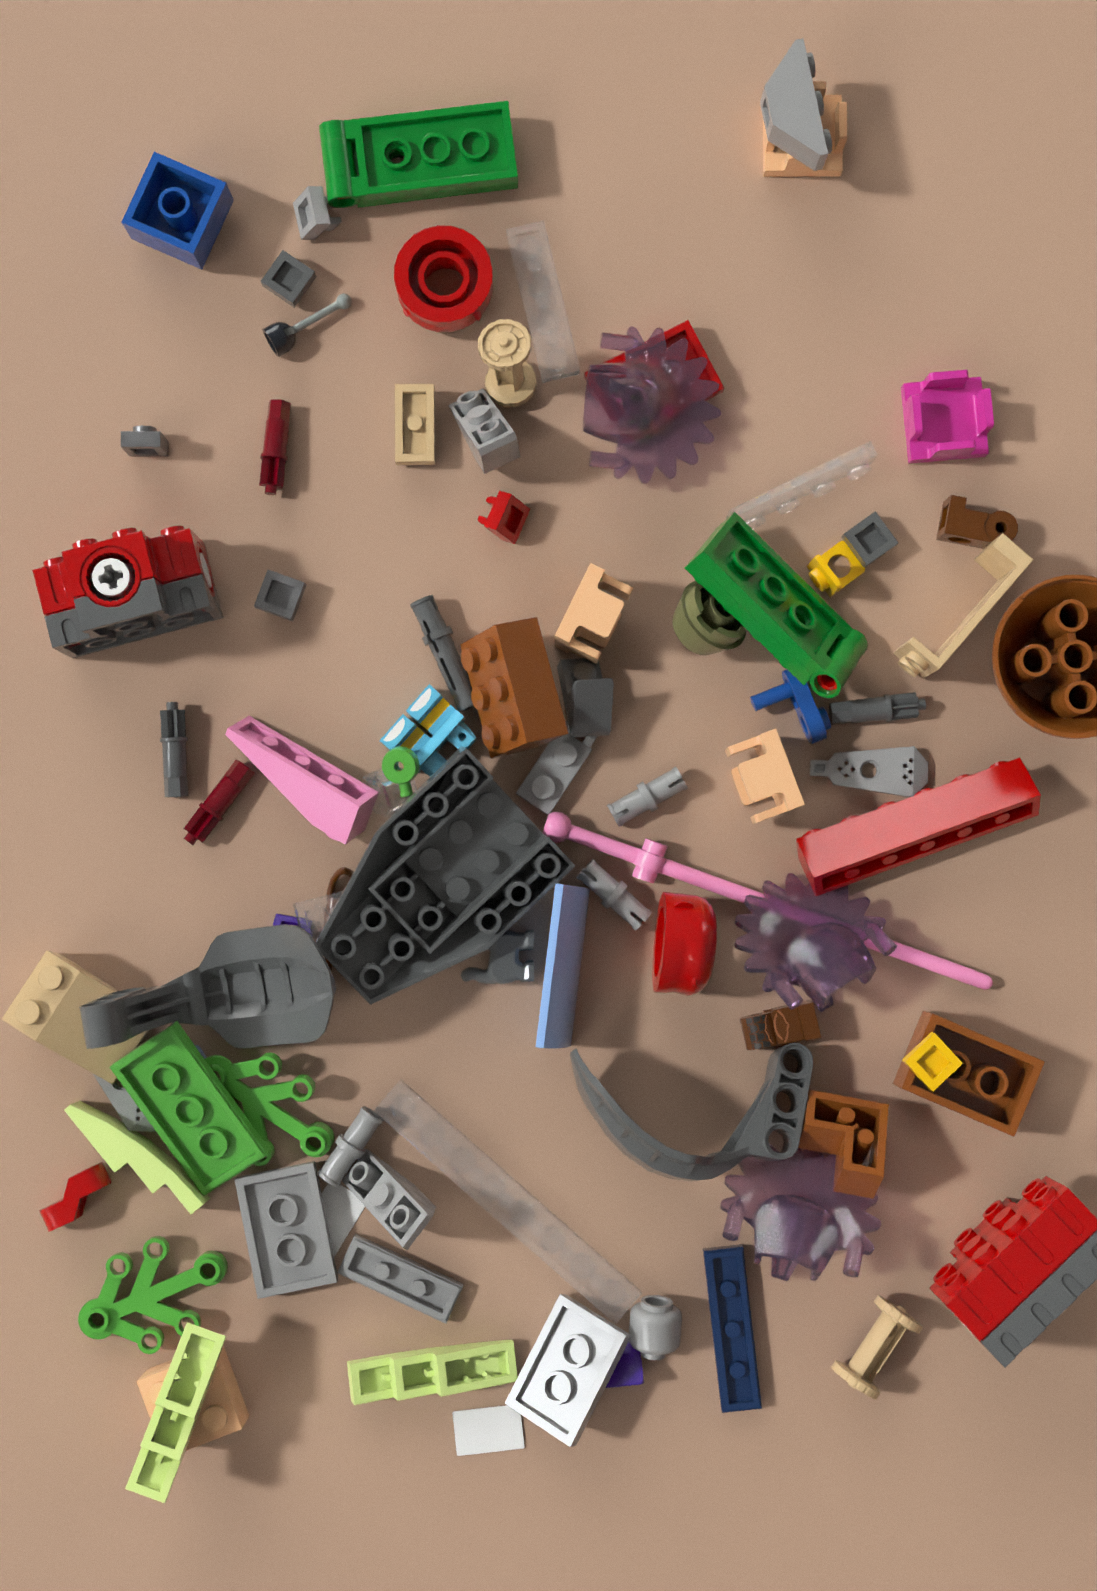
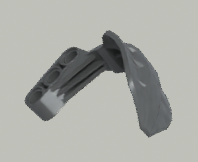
(249, 988)
(747, 1140)

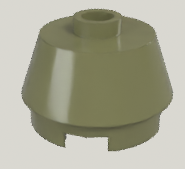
(704, 623)

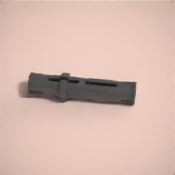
(439, 639)

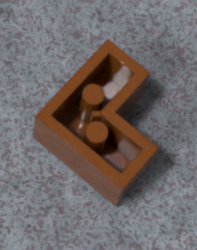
(854, 1133)

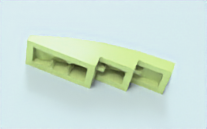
(126, 1147)
(432, 1371)
(176, 1412)

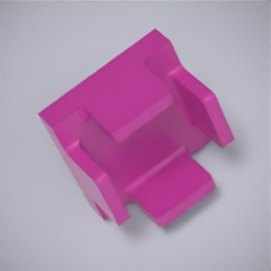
(946, 417)

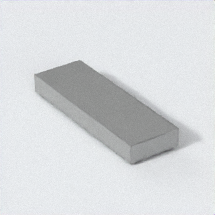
(400, 1278)

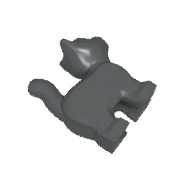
(504, 961)

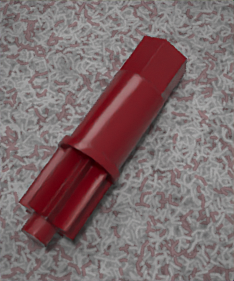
(275, 446)
(218, 802)

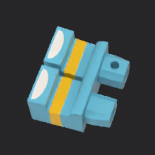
(439, 720)

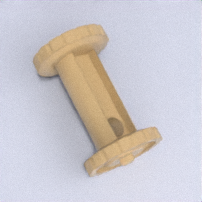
(505, 349)
(876, 1347)

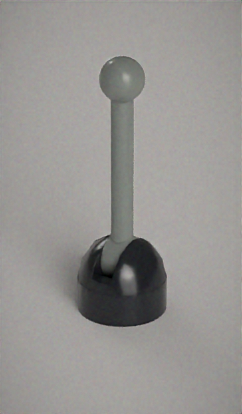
(283, 336)

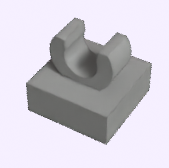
(312, 213)

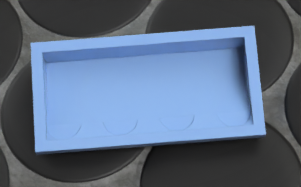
(562, 966)

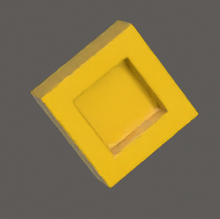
(932, 1061)

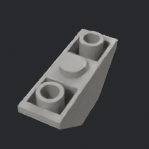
(794, 109)
(485, 430)
(390, 1198)

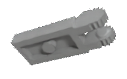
(555, 771)

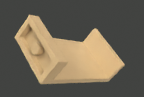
(1005, 563)

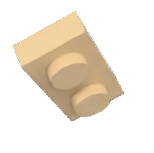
(414, 424)

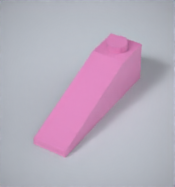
(314, 786)

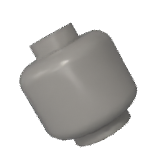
(655, 1327)

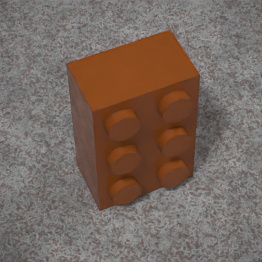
(513, 687)
(989, 1084)

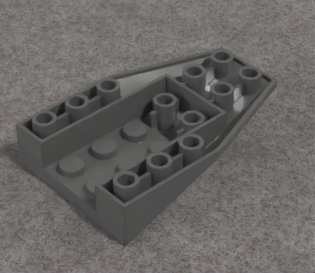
(439, 882)

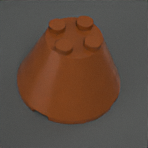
(1049, 656)

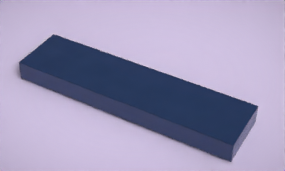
(732, 1328)

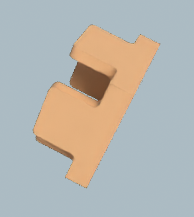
(781, 164)
(592, 614)
(765, 775)

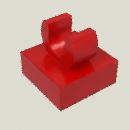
(505, 517)

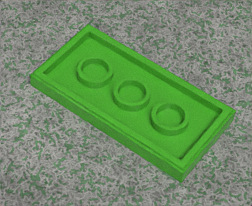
(190, 1108)

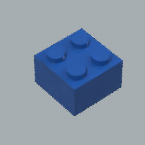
(178, 210)

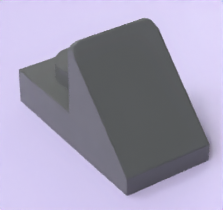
(586, 697)

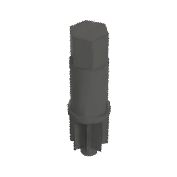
(877, 709)
(174, 750)

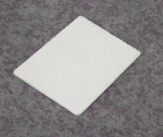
(341, 1211)
(487, 1430)

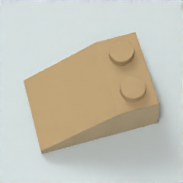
(51, 1014)

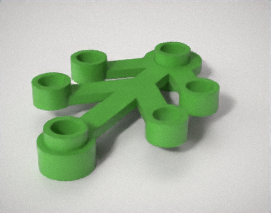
(258, 1102)
(145, 1297)

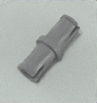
(647, 796)
(614, 894)
(350, 1146)

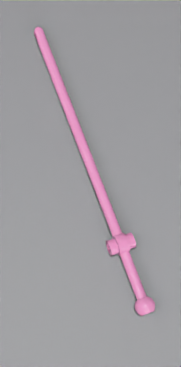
(651, 861)

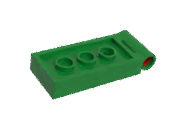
(442, 151)
(777, 607)

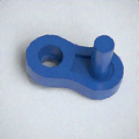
(812, 719)

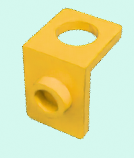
(823, 576)

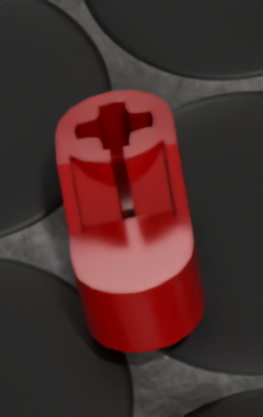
(75, 1196)

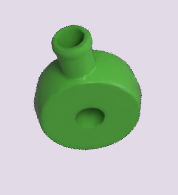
(401, 776)

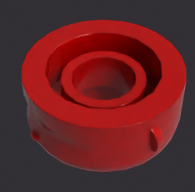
(443, 249)
(683, 944)

